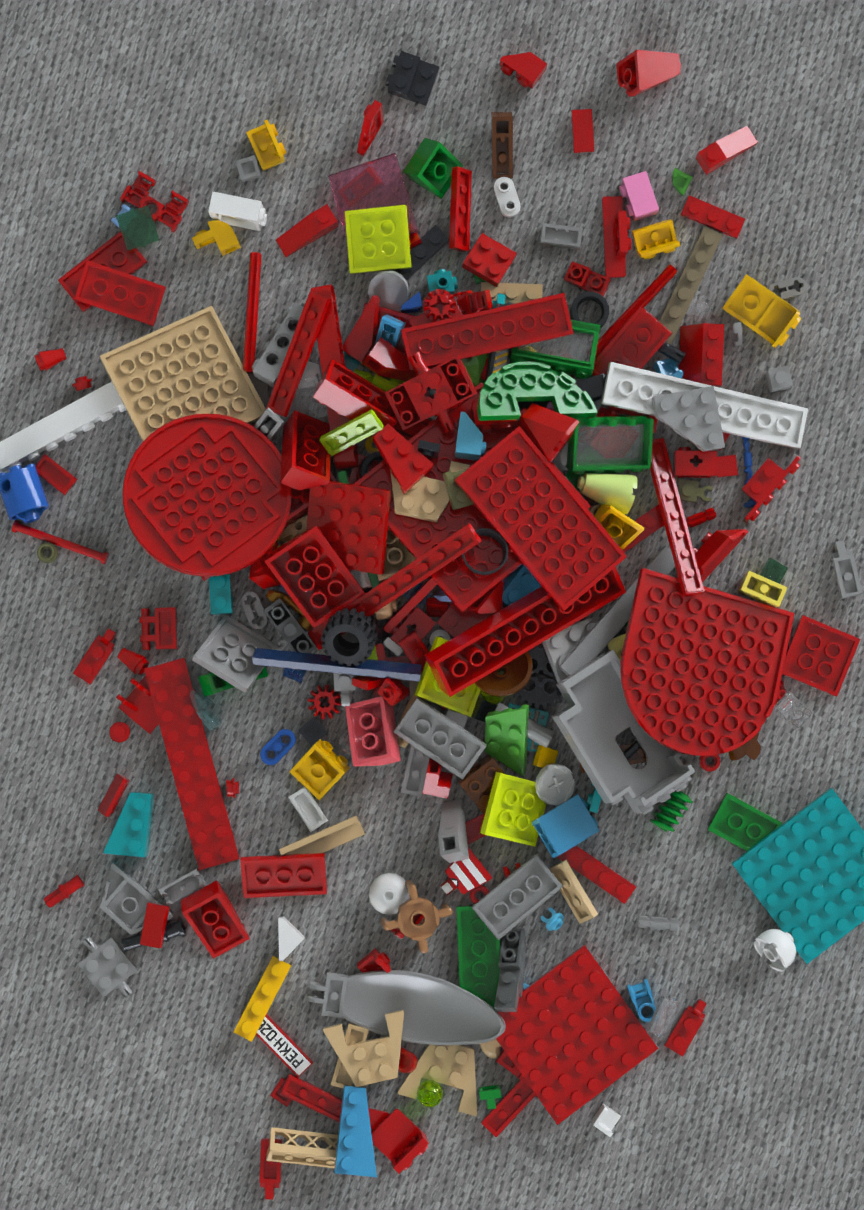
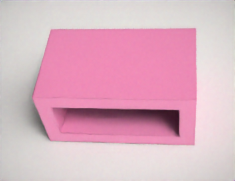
(639, 196)

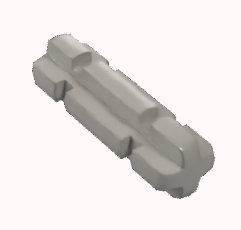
(658, 923)

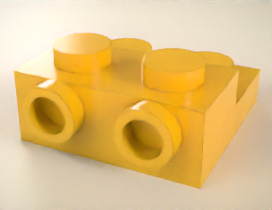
(320, 768)

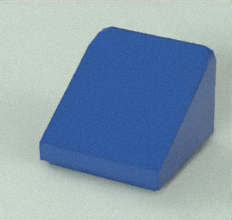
(413, 304)

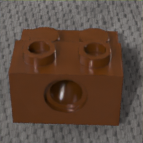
(479, 781)

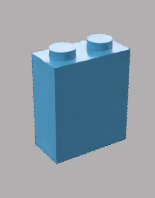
(565, 826)

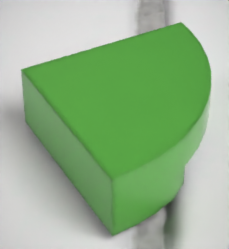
(681, 181)

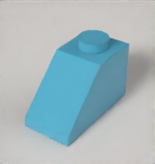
(469, 440)

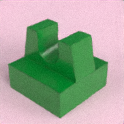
(490, 1093)

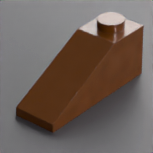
(502, 144)

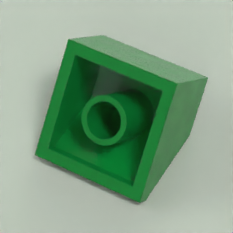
(432, 167)

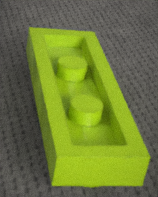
(351, 432)

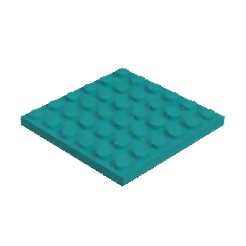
(810, 874)

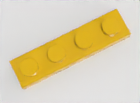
(262, 999)

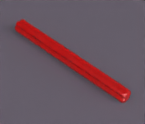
(642, 300)
(252, 311)

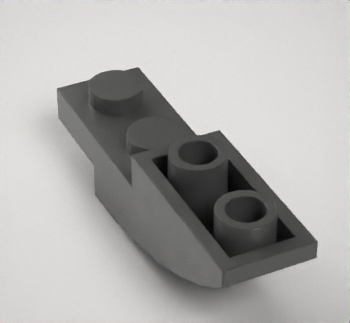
(511, 970)

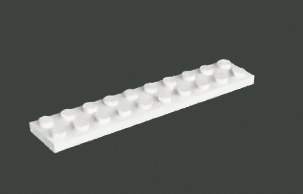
(738, 412)

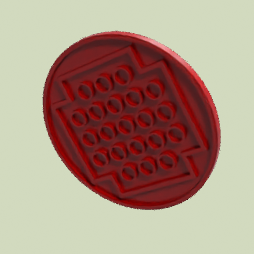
(206, 495)

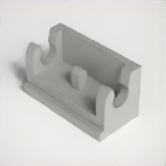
(183, 887)

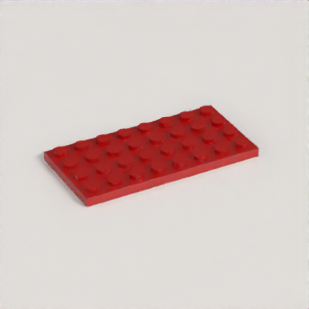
(540, 518)

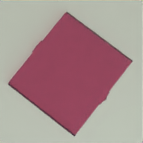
(371, 186)

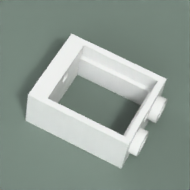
(237, 211)

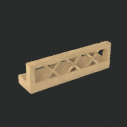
(326, 838)
(302, 1154)

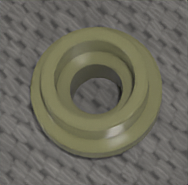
(40, 553)

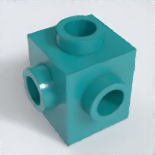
(442, 277)

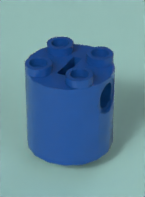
(23, 493)

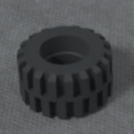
(345, 651)

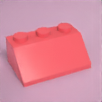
(372, 733)

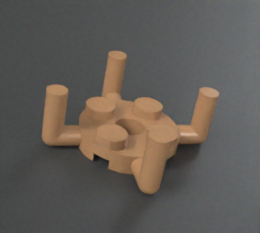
(411, 907)

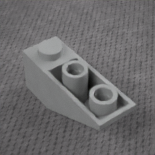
(452, 832)

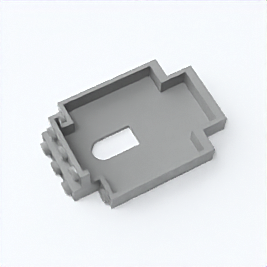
(592, 721)

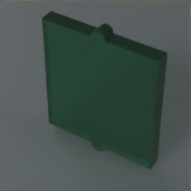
(137, 228)

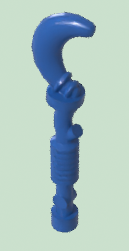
(748, 464)

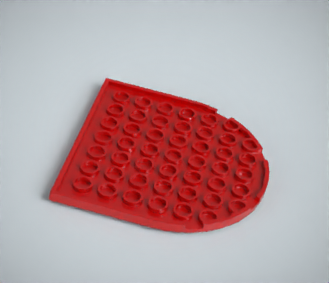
(701, 665)

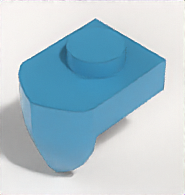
(668, 367)

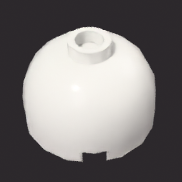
(388, 893)
(778, 948)

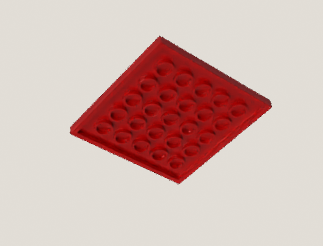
(573, 1035)

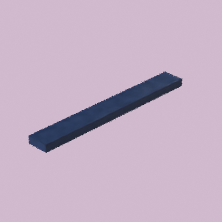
(322, 663)

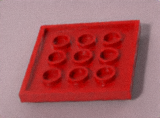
(352, 522)

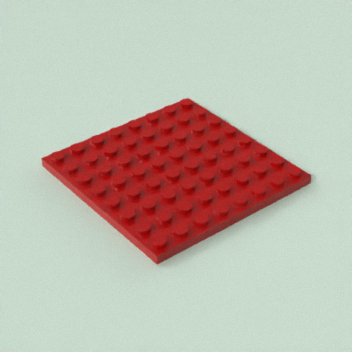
(420, 536)

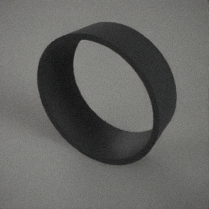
(495, 535)

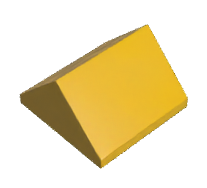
(618, 526)

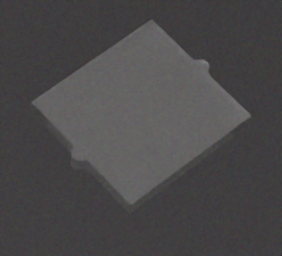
(664, 1016)

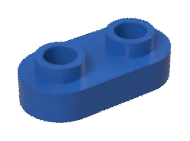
(278, 747)

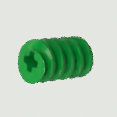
(671, 810)

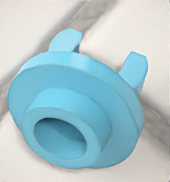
(555, 921)

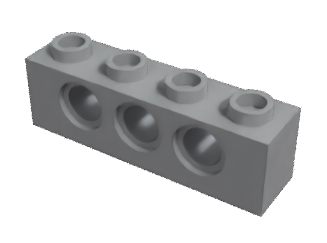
(261, 368)

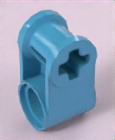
(642, 998)

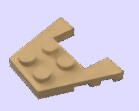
(426, 498)
(371, 1059)
(446, 1065)

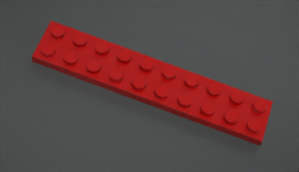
(191, 764)

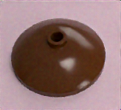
(515, 678)

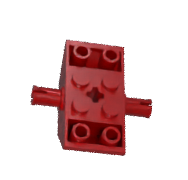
(413, 401)

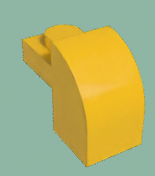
(218, 232)

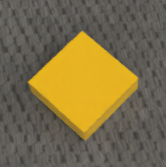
(544, 756)

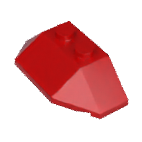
(716, 548)

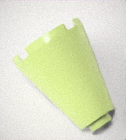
(609, 489)

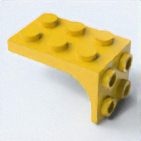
(762, 311)

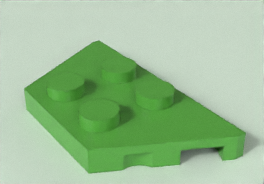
(508, 736)

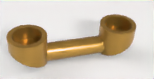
(273, 595)

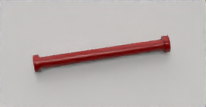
(60, 542)

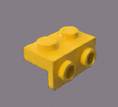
(265, 145)
(655, 239)

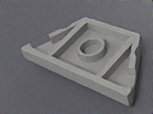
(126, 900)

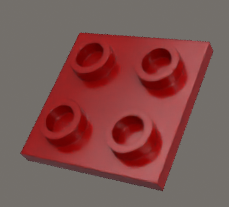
(140, 706)

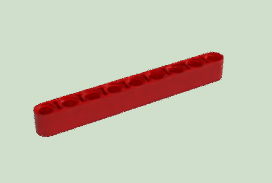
(330, 348)

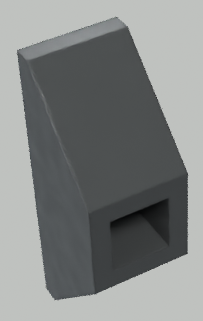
(289, 627)

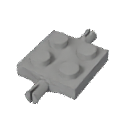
(107, 967)

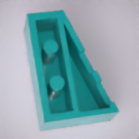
(133, 827)

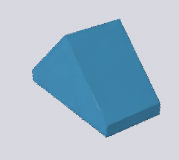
(390, 330)

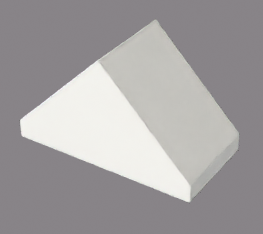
(288, 938)

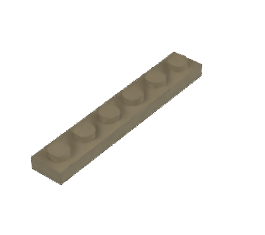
(690, 280)

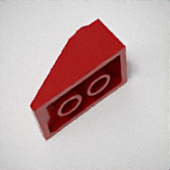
(214, 919)

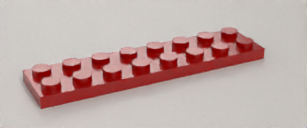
(489, 330)

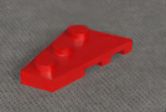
(403, 458)

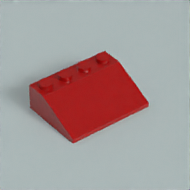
(314, 576)

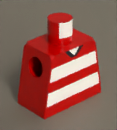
(465, 875)

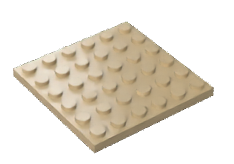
(181, 374)

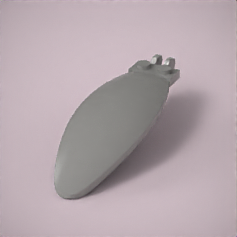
(432, 1007)

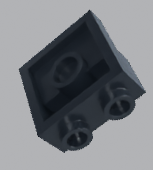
(412, 78)

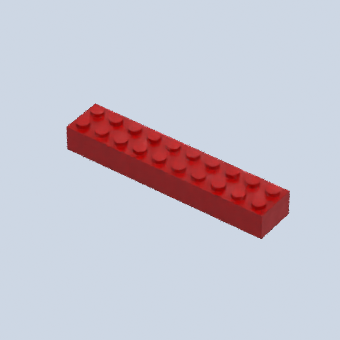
(513, 633)

